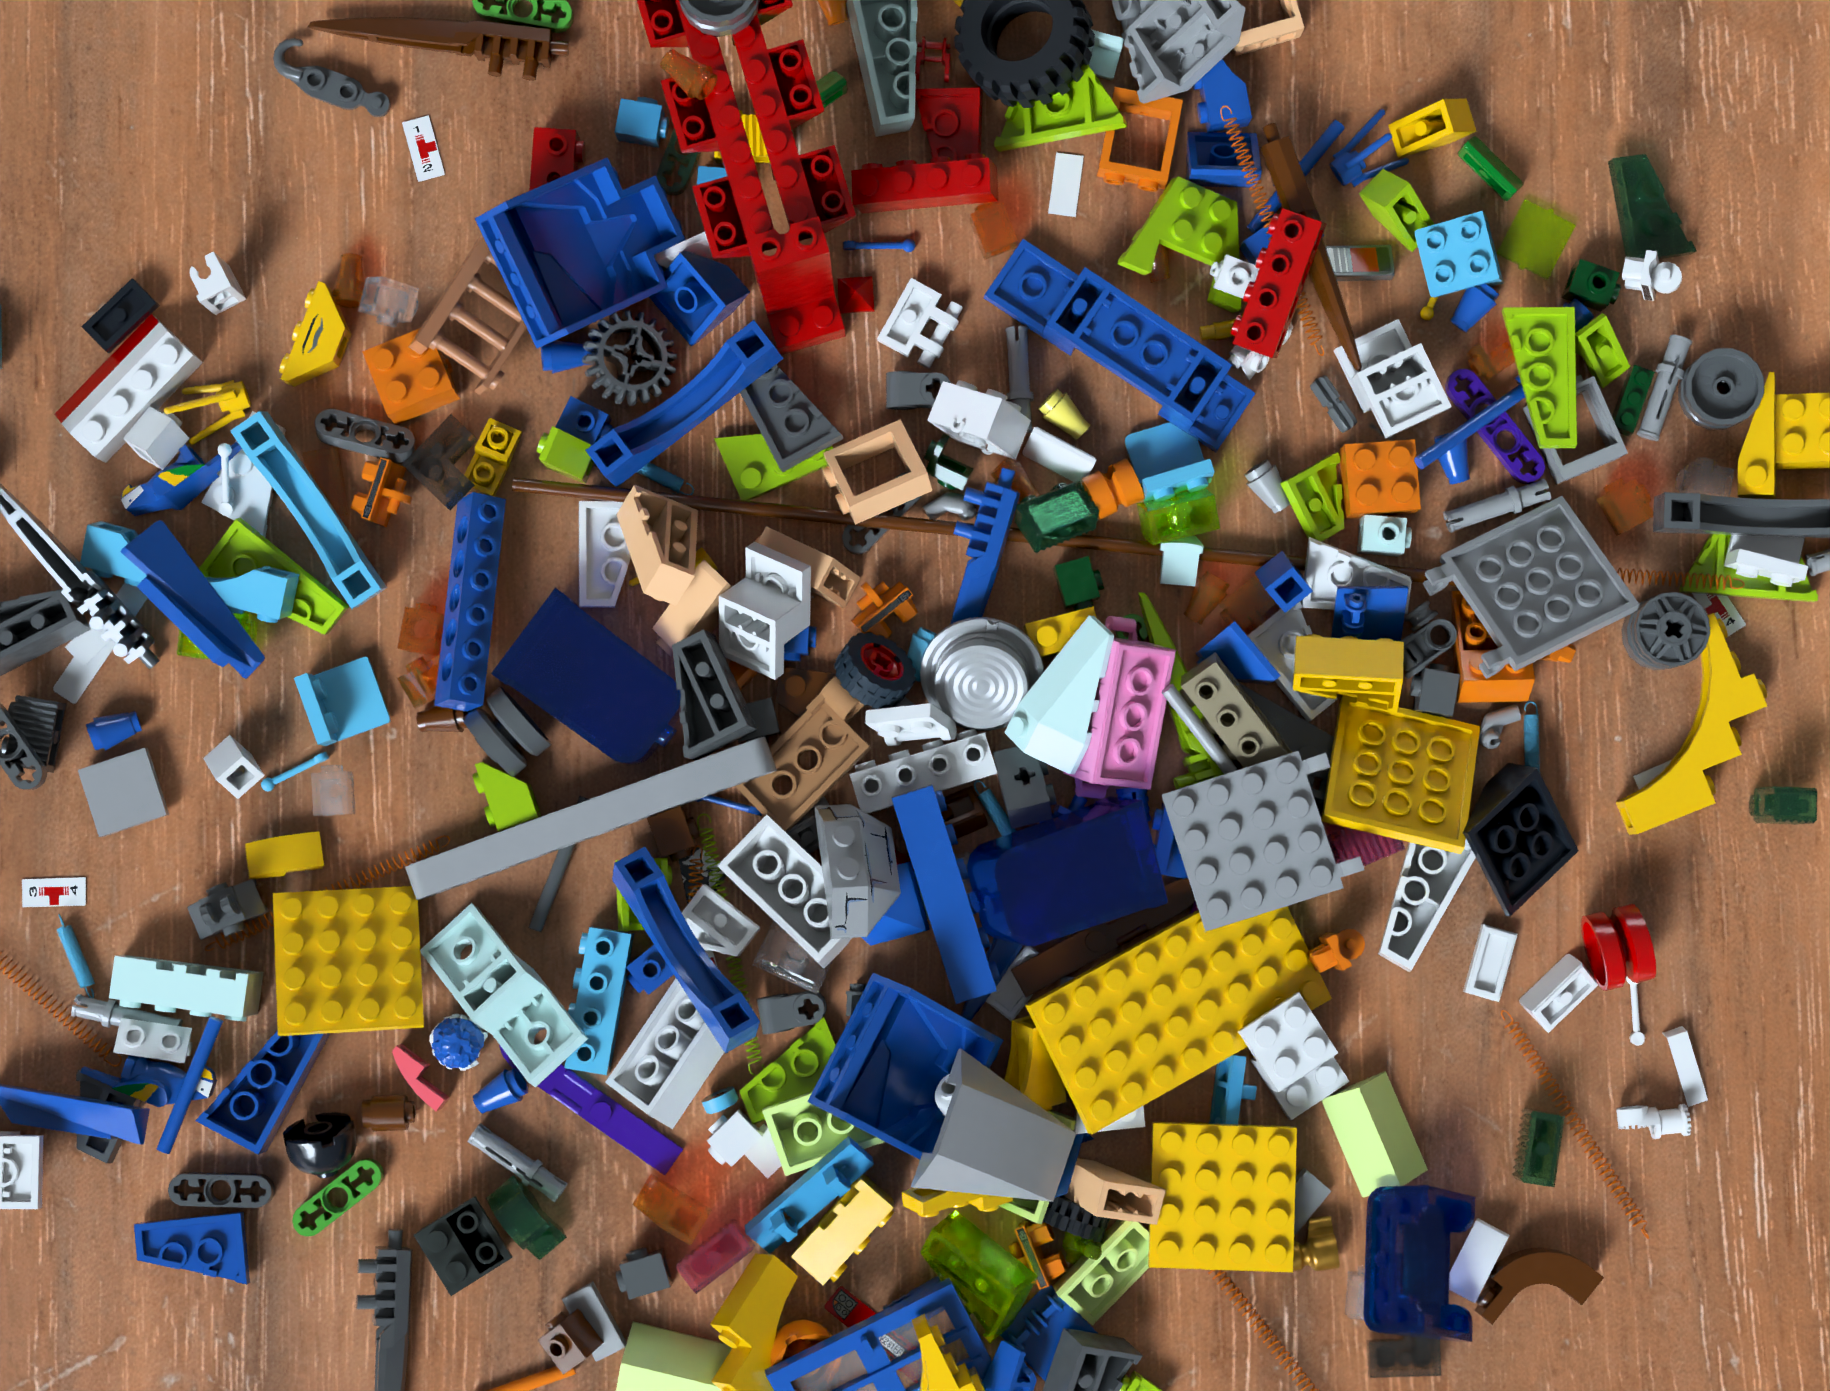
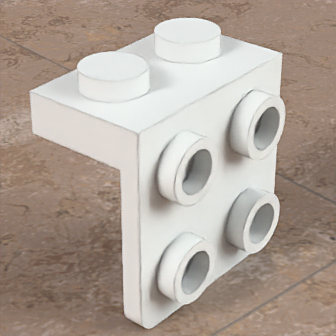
(1768, 557)

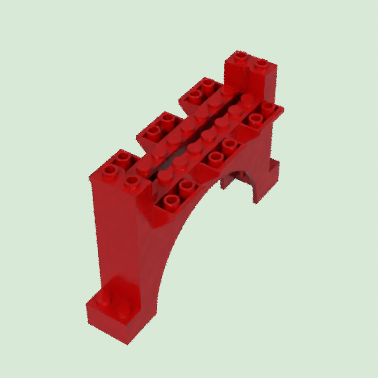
(733, 209)

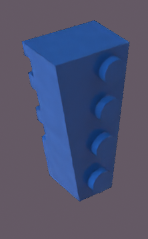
(264, 1091)

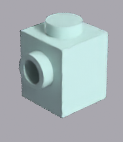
(1383, 535)

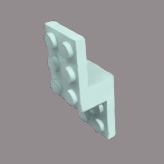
(503, 995)

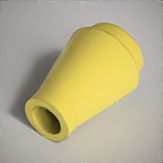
(1063, 413)

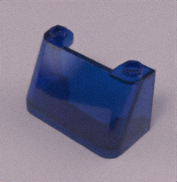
(1411, 1262)

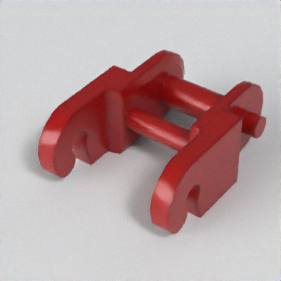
(945, 59)

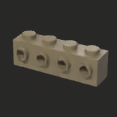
(1231, 713)

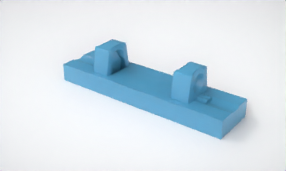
(1230, 1090)
(809, 1195)

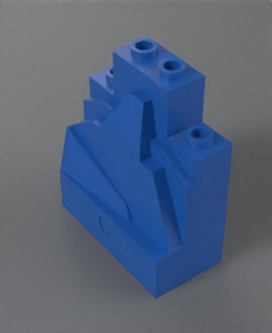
(580, 248)
(892, 1062)

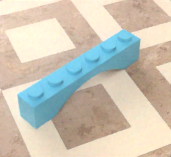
(296, 487)
(261, 591)

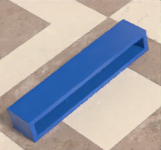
(944, 893)

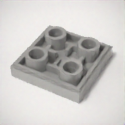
(123, 792)

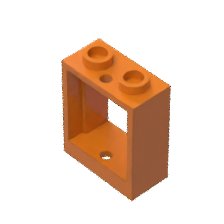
(1147, 179)

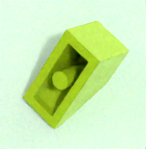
(1396, 207)

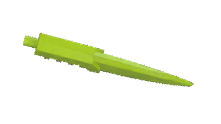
(1199, 763)

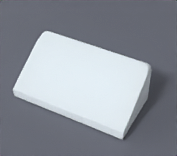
(1058, 455)
(1558, 992)

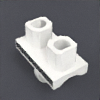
(1650, 275)

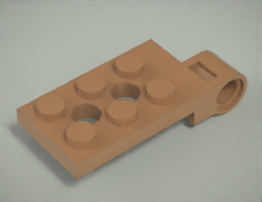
(838, 749)

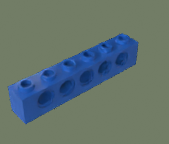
(470, 602)

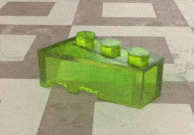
(981, 1271)

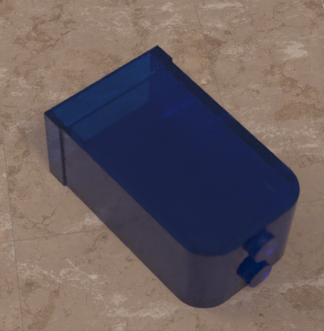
(592, 682)
(1067, 873)

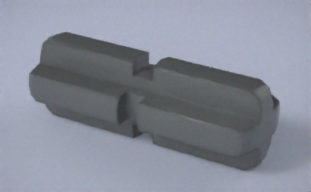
(1338, 409)

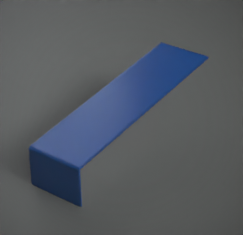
(1071, 1162)

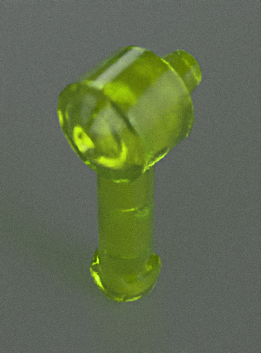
(1077, 1246)

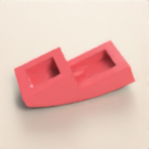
(412, 1069)

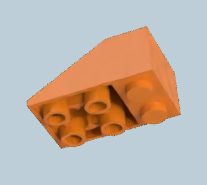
(1467, 650)

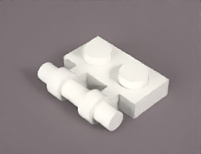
(910, 318)

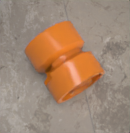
(1113, 488)

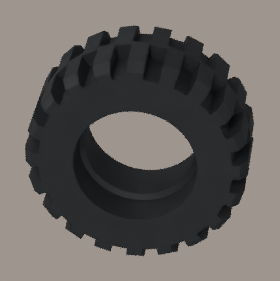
(1033, 77)

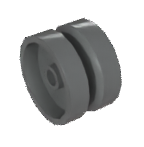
(720, 16)
(1719, 367)
(502, 735)

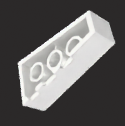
(1420, 899)

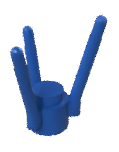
(1349, 166)

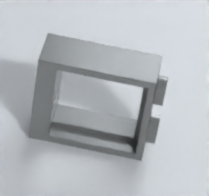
(1606, 426)

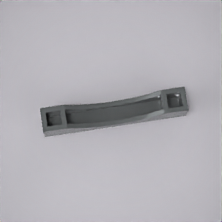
(1740, 516)

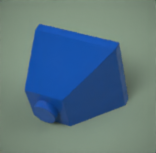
(698, 295)
(1240, 656)
(905, 915)

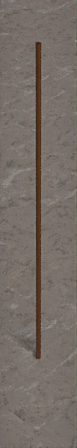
(903, 523)

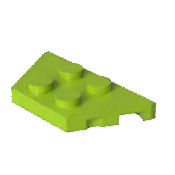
(1077, 113)
(1712, 560)

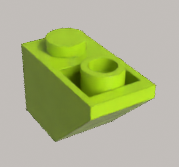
(565, 455)
(509, 798)

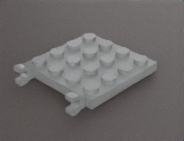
(1535, 585)
(1255, 840)

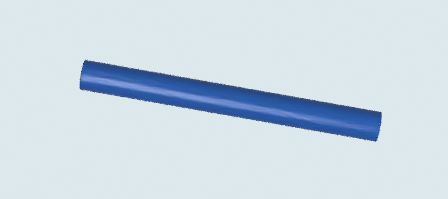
(1307, 164)
(1469, 427)
(189, 1085)

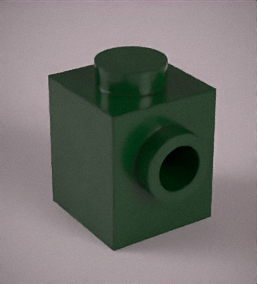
(1592, 285)
(1078, 583)

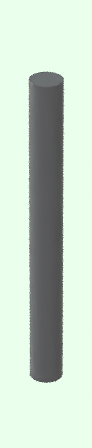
(552, 885)

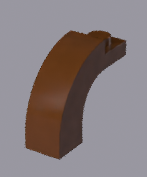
(1531, 1268)

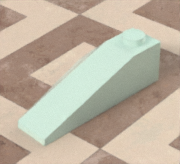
(1057, 709)

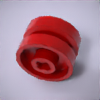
(1618, 947)

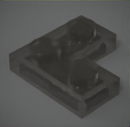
(435, 462)
(1403, 1357)

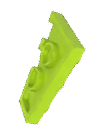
(755, 468)
(790, 1074)

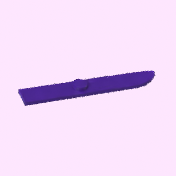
(609, 1117)

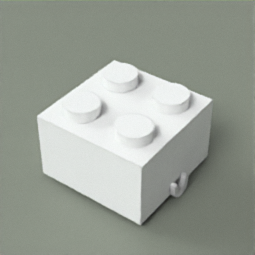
(979, 418)

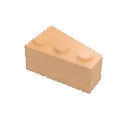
(660, 542)

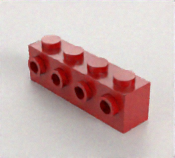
(554, 154)
(924, 185)
(1278, 284)

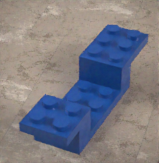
(1125, 339)

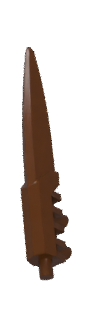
(456, 36)
(1296, 196)

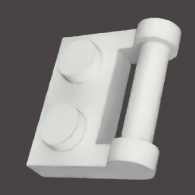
(911, 723)

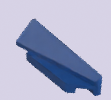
(189, 600)

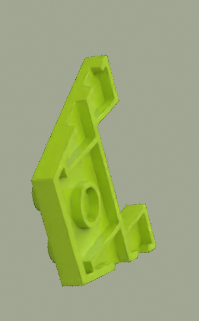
(1193, 224)

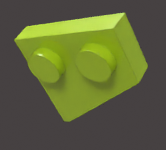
(1317, 498)

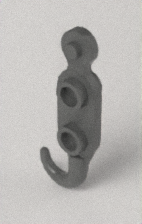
(329, 85)

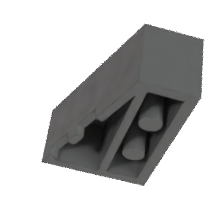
(36, 626)
(710, 700)
(1090, 1362)

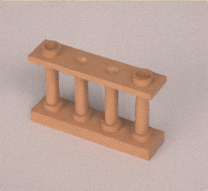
(450, 308)

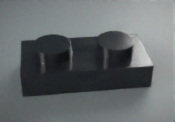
(120, 316)

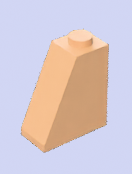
(828, 576)
(695, 610)
(1114, 1193)

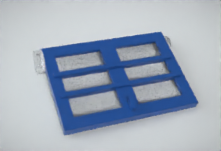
(884, 1348)

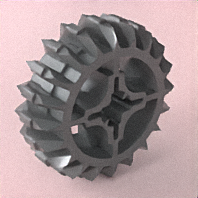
(643, 360)

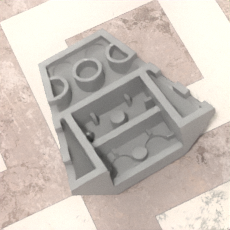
(1176, 41)
(994, 1140)

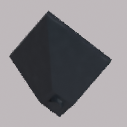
(1518, 835)

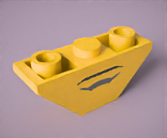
(318, 339)

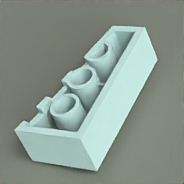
(887, 55)
(186, 986)

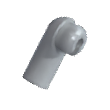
(952, 503)
(1493, 724)

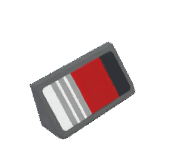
(1362, 262)

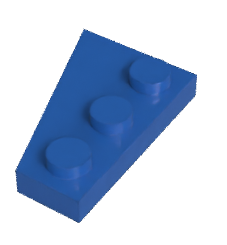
(197, 1244)

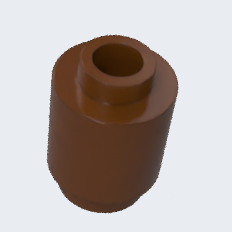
(388, 1113)

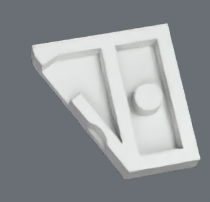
(718, 923)

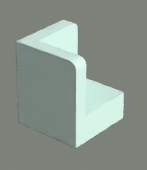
(1105, 54)

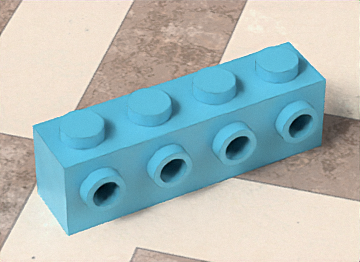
(599, 997)

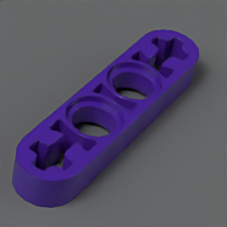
(1490, 431)

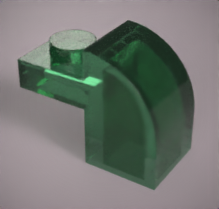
(524, 1219)

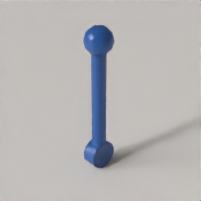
(907, 245)
(728, 803)

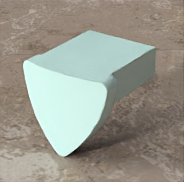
(1180, 561)

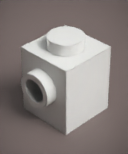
(156, 437)
(233, 767)
(732, 1137)

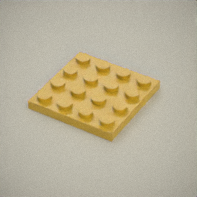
(1401, 774)
(347, 961)
(1224, 1196)

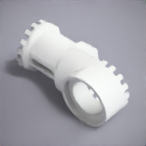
(1659, 1121)

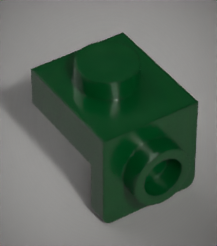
(948, 471)

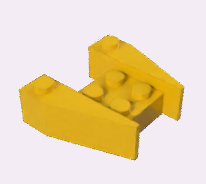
(1783, 434)

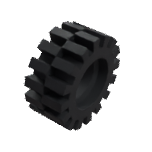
(1074, 1219)

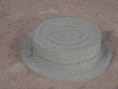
(980, 671)

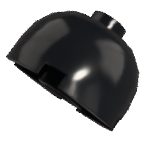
(322, 1145)

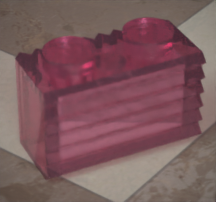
(1352, 843)
(715, 1256)

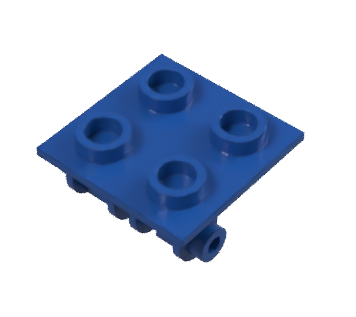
(1369, 612)
(1040, 1328)

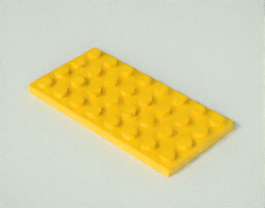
(1169, 1009)

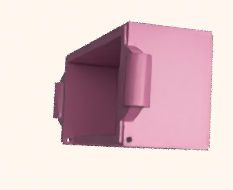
(1128, 715)

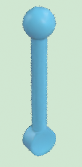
(269, 783)

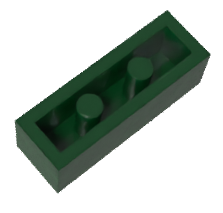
(1632, 399)

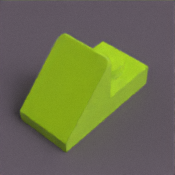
(1601, 350)

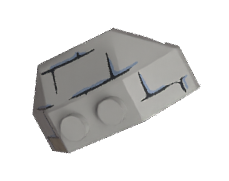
(856, 869)

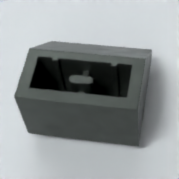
(463, 1245)

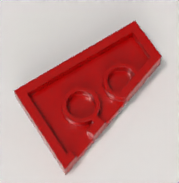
(951, 120)

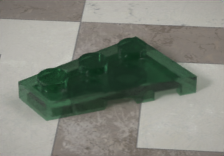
(1644, 211)

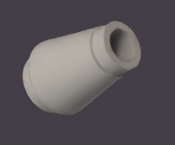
(1265, 483)

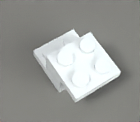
(1394, 379)
(765, 610)
(1293, 1056)
(21, 1170)

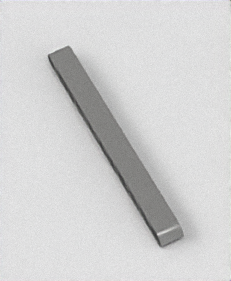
(591, 818)

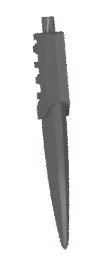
(80, 585)
(391, 1309)

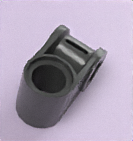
(909, 389)
(1422, 648)
(784, 1011)

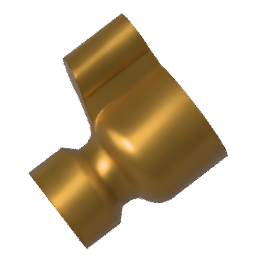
(1320, 1249)

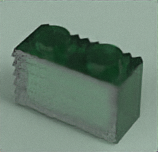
(1056, 515)
(1784, 805)
(1538, 1147)

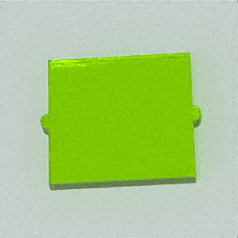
(1536, 239)

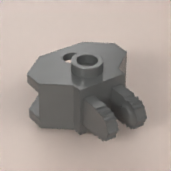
(227, 909)

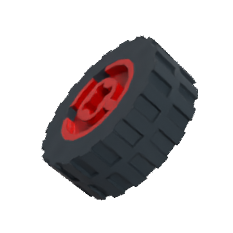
(875, 670)

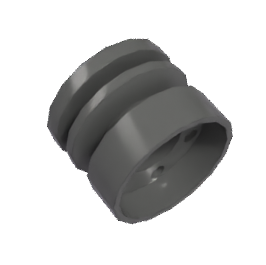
(1645, 631)

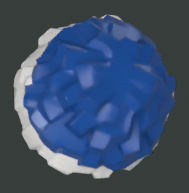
(457, 1042)

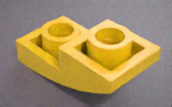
(492, 457)
(284, 854)

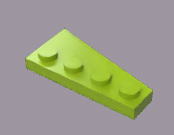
(1546, 366)
(246, 550)

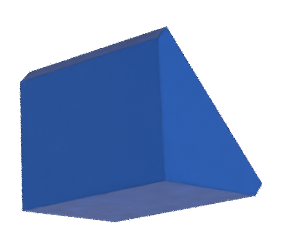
(1214, 163)

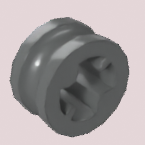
(1420, 615)

